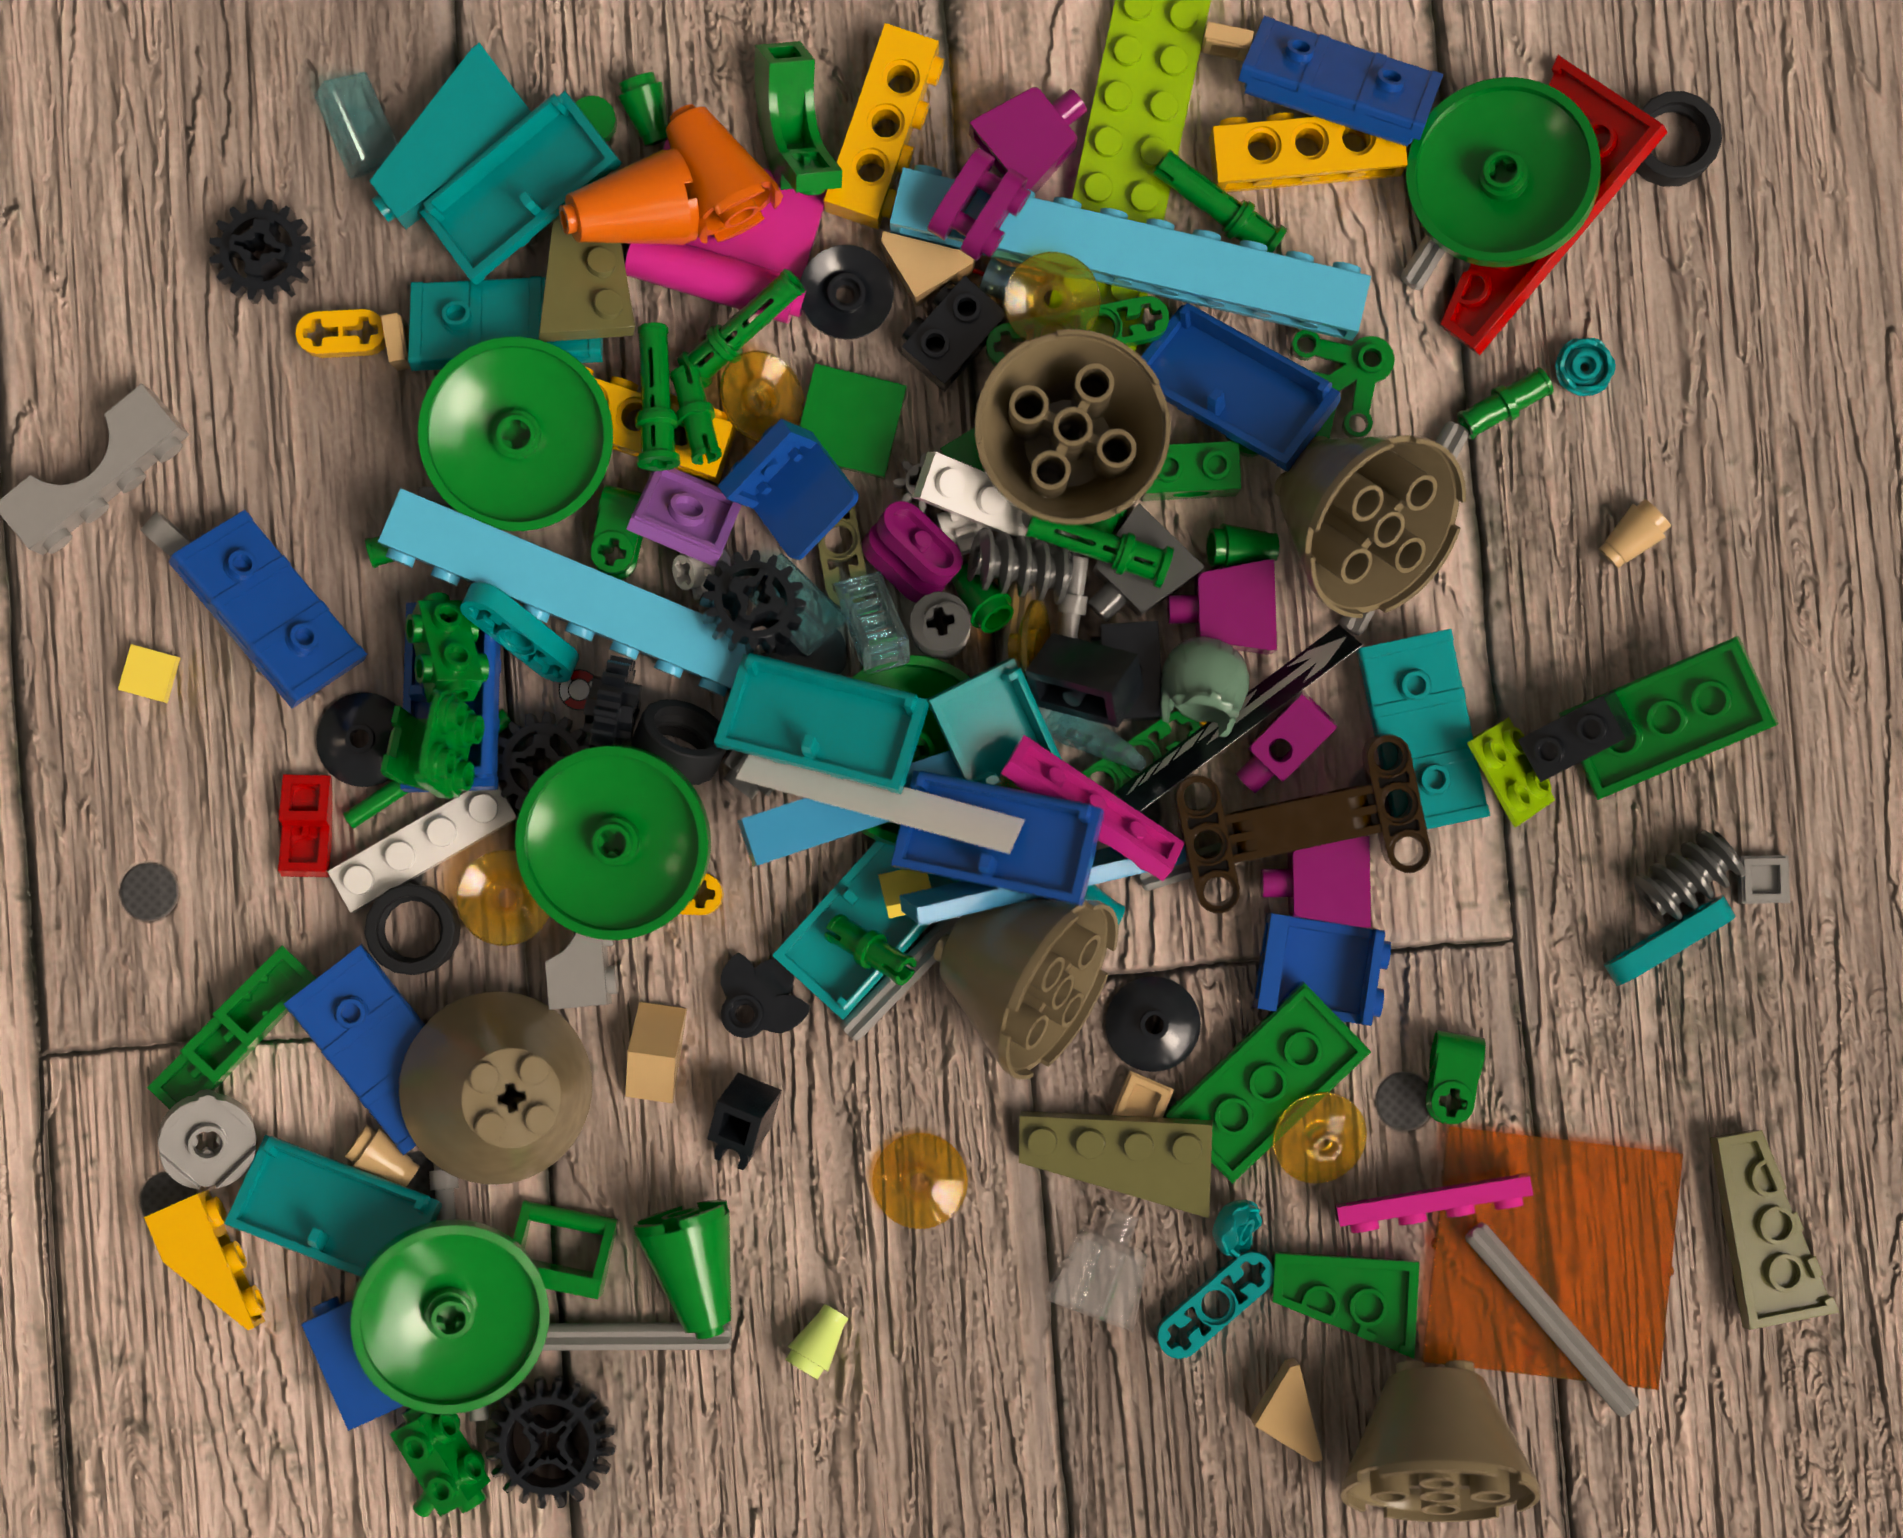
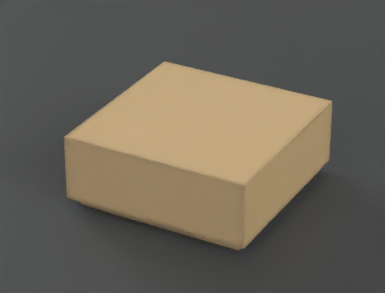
(1226, 41)
(397, 340)
(1142, 1097)

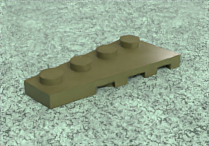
(584, 290)
(1128, 1154)
(1768, 1254)

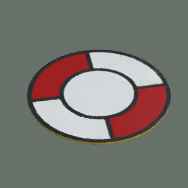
(576, 690)

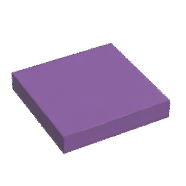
(684, 515)

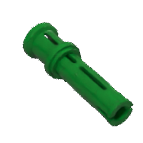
(1236, 217)
(721, 338)
(656, 418)
(1121, 560)

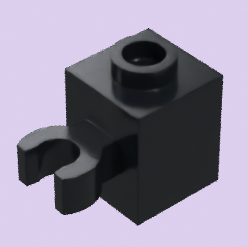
(743, 1117)

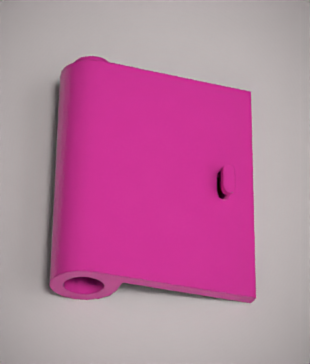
(741, 266)

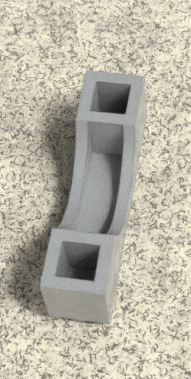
(139, 436)
(581, 974)

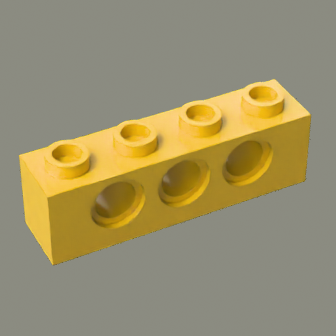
(896, 54)
(1238, 171)
(624, 398)

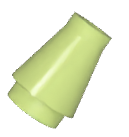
(817, 1342)

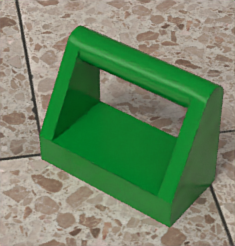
(566, 1278)

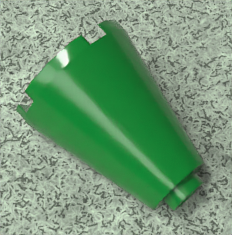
(692, 1263)

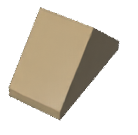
(924, 265)
(655, 1052)
(1287, 1413)

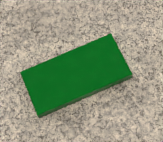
(1682, 716)
(1280, 1060)

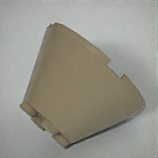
(1080, 386)
(1371, 517)
(1028, 975)
(466, 1061)
(1438, 1450)

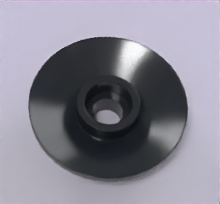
(860, 273)
(335, 738)
(1127, 1020)

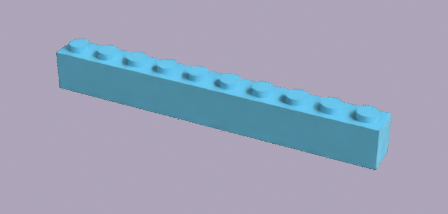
(1156, 257)

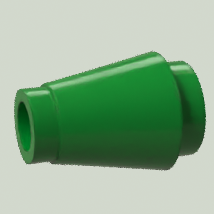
(645, 106)
(1240, 545)
(987, 608)

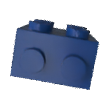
(791, 487)

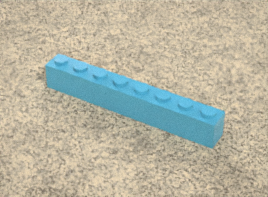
(560, 588)

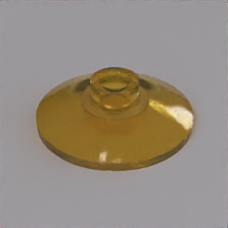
(1047, 272)
(772, 386)
(1032, 635)
(480, 903)
(1311, 1122)
(924, 1155)

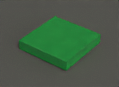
(854, 418)

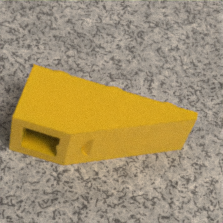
(199, 1250)

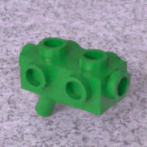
(445, 648)
(441, 1462)

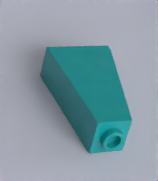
(451, 132)

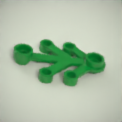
(1353, 370)

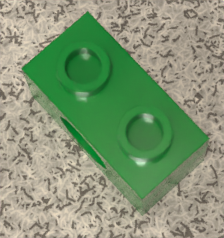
(1198, 472)

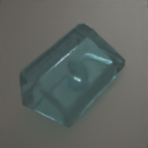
(356, 123)
(820, 615)

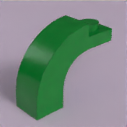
(789, 119)

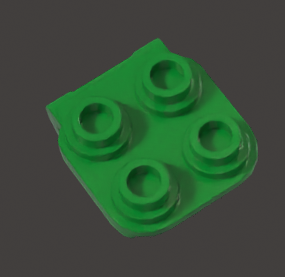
(434, 750)

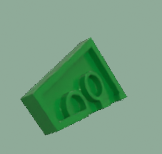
(1353, 1293)

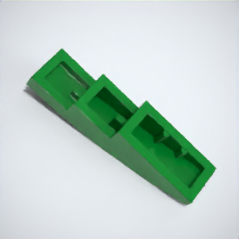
(234, 1029)

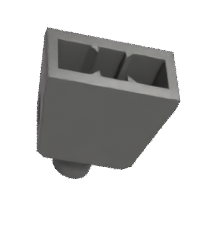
(1134, 590)

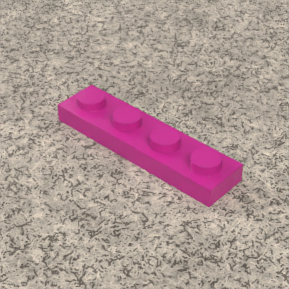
(1122, 826)
(1454, 1199)

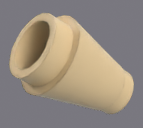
(1635, 533)
(379, 1156)

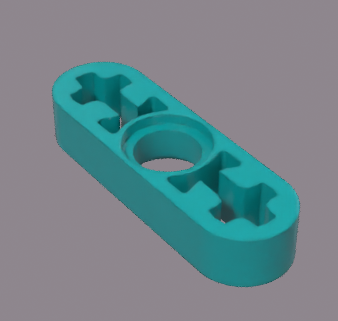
(519, 632)
(1669, 940)
(1181, 1319)

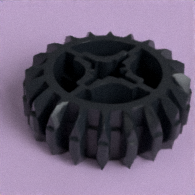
(566, 1457)

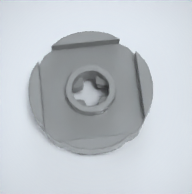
(209, 1167)

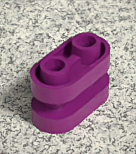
(984, 233)
(911, 551)

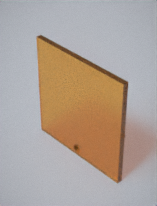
(1589, 1236)

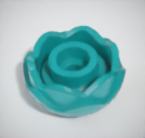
(1593, 354)
(1235, 1227)

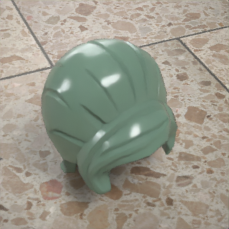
(1204, 682)

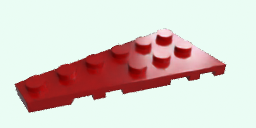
(1625, 137)

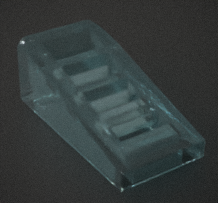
(880, 649)
(1093, 739)

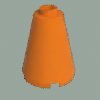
(724, 175)
(635, 204)

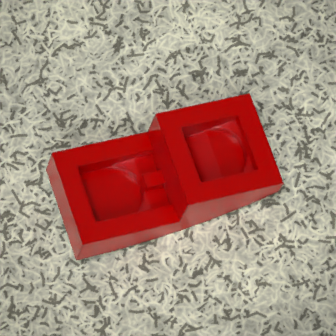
(306, 825)

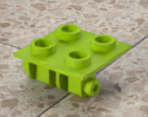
(1510, 772)

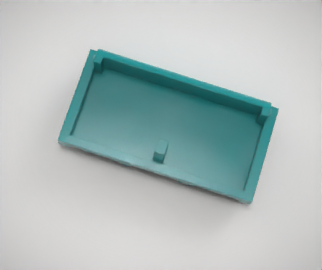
(517, 185)
(460, 315)
(1419, 696)
(987, 720)
(822, 722)
(858, 895)
(324, 1206)

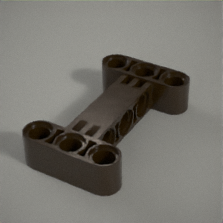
(1304, 822)

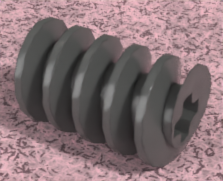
(1020, 563)
(953, 613)
(1687, 875)

